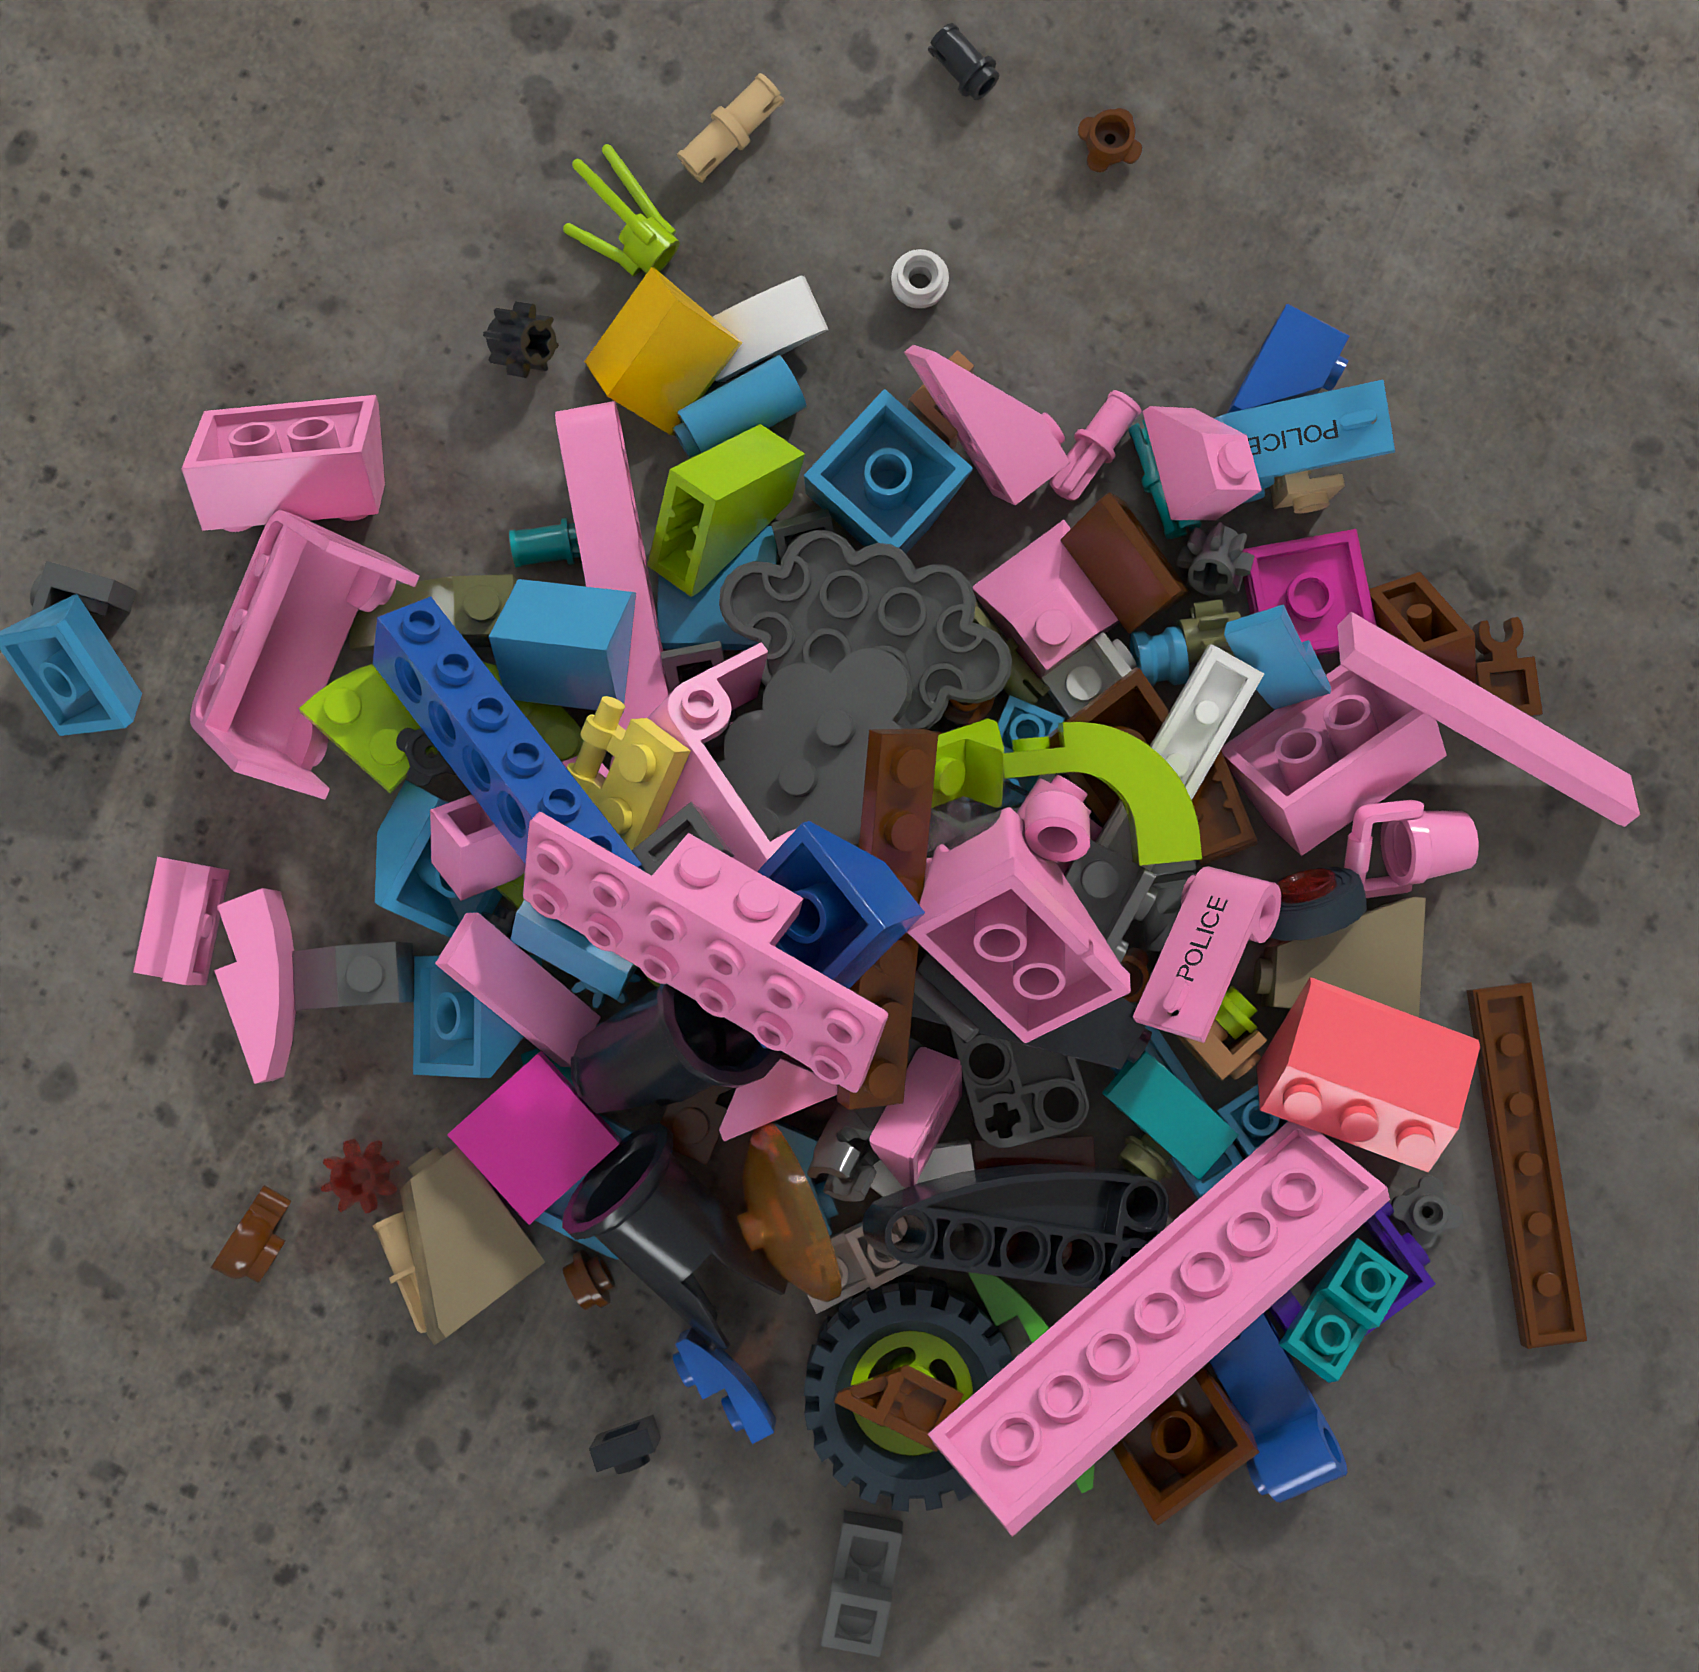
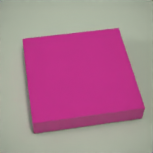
(1315, 580)
(534, 1137)

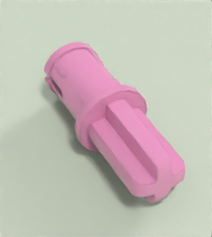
(1095, 445)

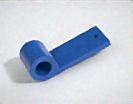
(1286, 1422)

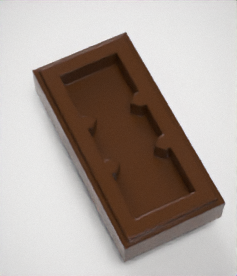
(1221, 815)

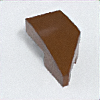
(903, 1402)

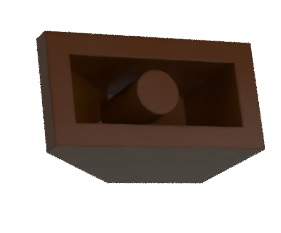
(1425, 621)

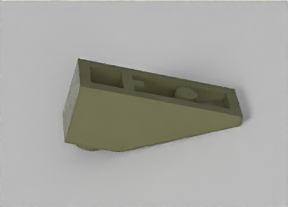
(467, 601)

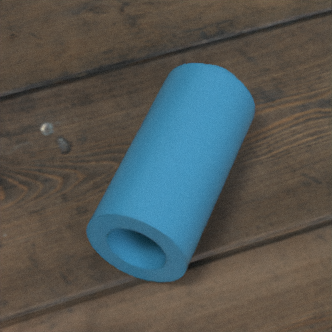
(755, 398)

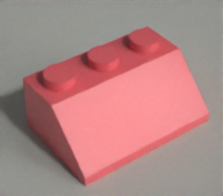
(1368, 1074)

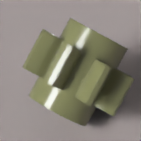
(1206, 627)

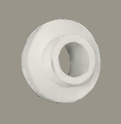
(924, 263)

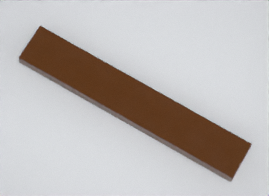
(1526, 1166)

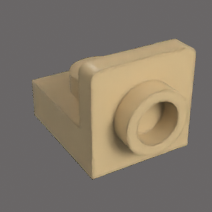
(1305, 493)

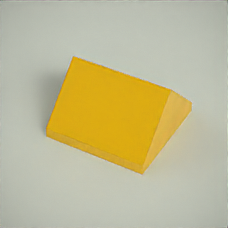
(660, 352)

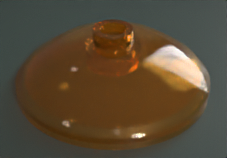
(786, 1216)

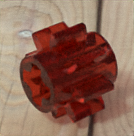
(364, 1192)

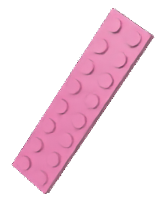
(1156, 1322)

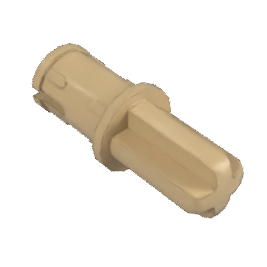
(396, 1245)

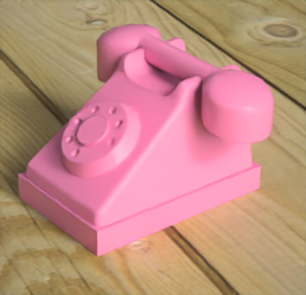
(1013, 923)

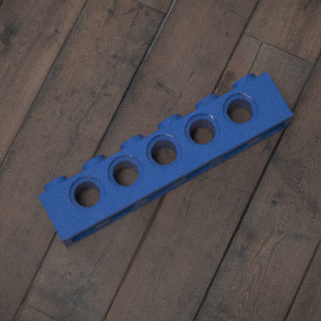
(482, 729)

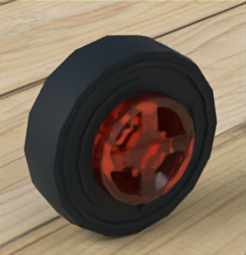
(1318, 903)

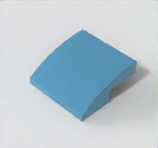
(698, 619)

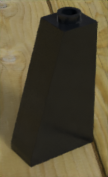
(1101, 1036)

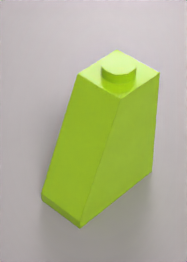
(721, 504)

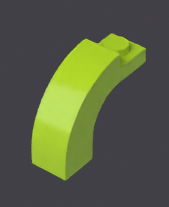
(1153, 795)

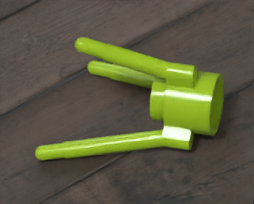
(646, 240)

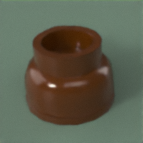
(252, 1243)

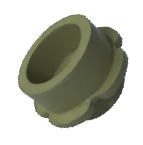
(1145, 1158)

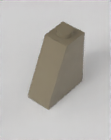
(1370, 958)
(460, 1241)

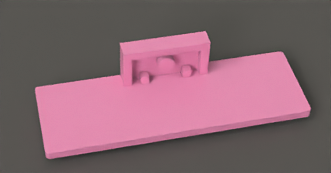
(711, 935)

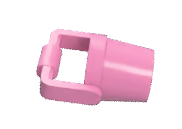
(1412, 844)

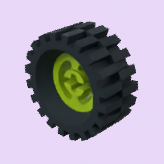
(850, 1343)

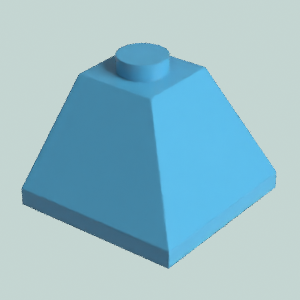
(404, 871)
(454, 1029)

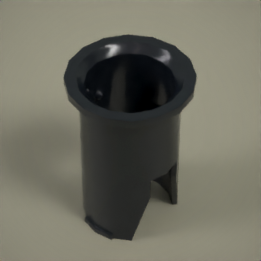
(664, 1053)
(664, 1226)

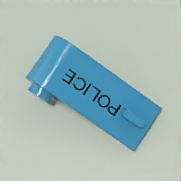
(1315, 431)

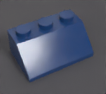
(849, 903)

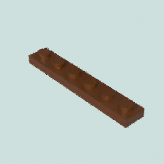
(897, 832)

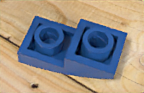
(718, 1370)

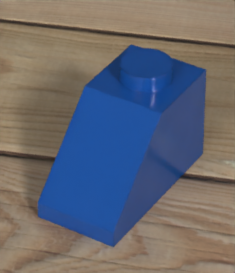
(1293, 361)

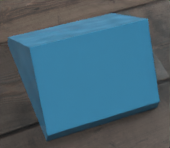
(564, 643)
(71, 669)

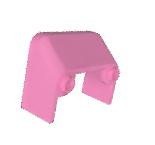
(284, 647)
(697, 714)

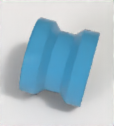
(1161, 656)

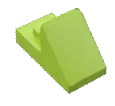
(970, 764)

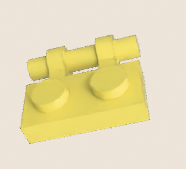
(641, 774)

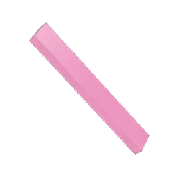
(1486, 719)

